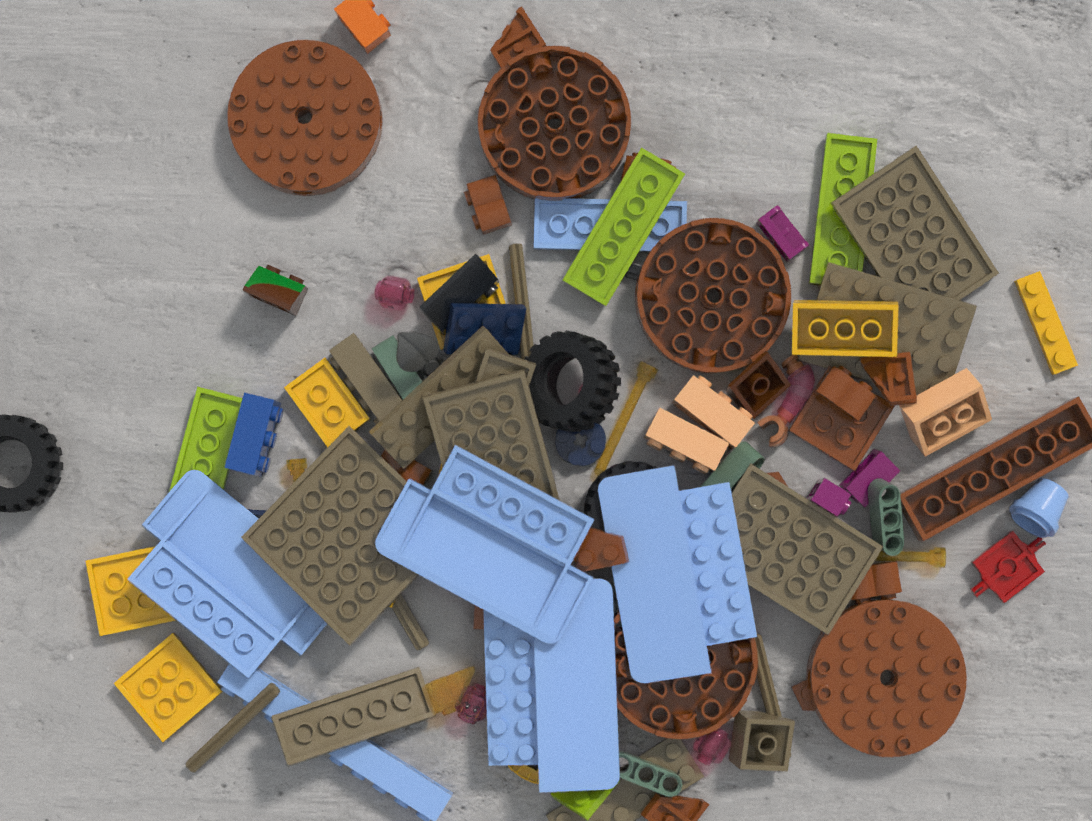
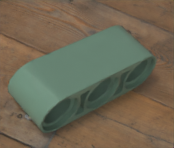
(403, 381)
(735, 465)
(879, 507)
(655, 783)

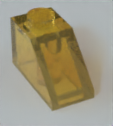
(448, 690)

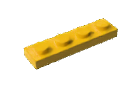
(1046, 323)

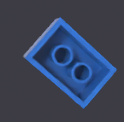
(254, 435)

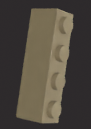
(365, 377)

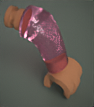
(802, 384)

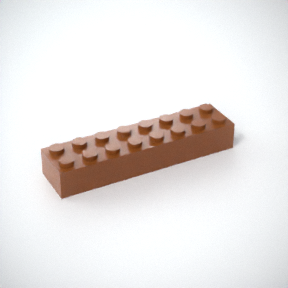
(997, 469)

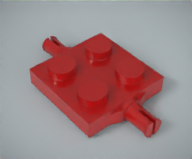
(1007, 566)

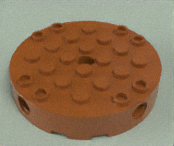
(559, 86)
(281, 89)
(750, 286)
(923, 687)
(687, 704)

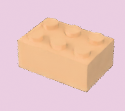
(714, 411)
(946, 412)
(685, 441)

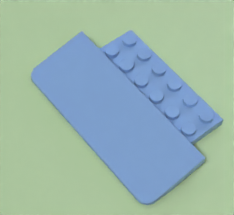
(492, 544)
(682, 572)
(217, 581)
(556, 699)

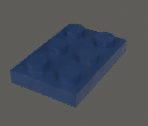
(501, 320)

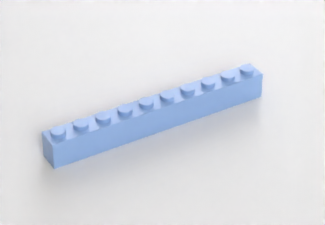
(365, 758)

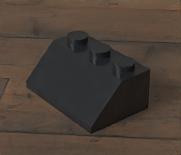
(465, 286)

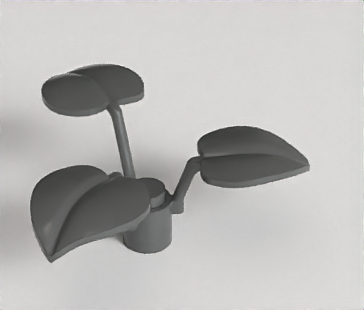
(417, 353)

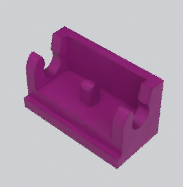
(782, 233)
(873, 466)

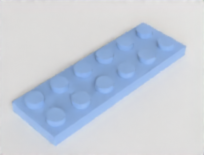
(570, 221)

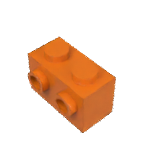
(363, 23)

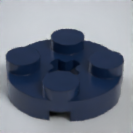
(575, 454)

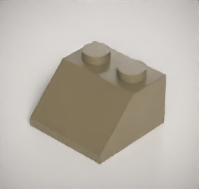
(761, 741)

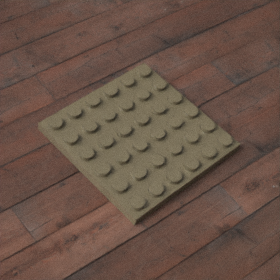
(326, 533)

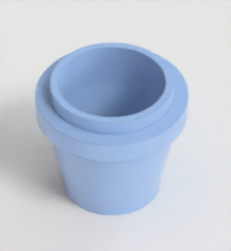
(1040, 508)

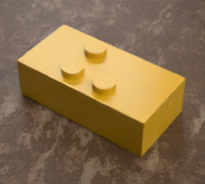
(845, 328)

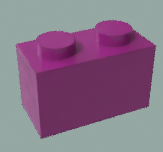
(830, 497)

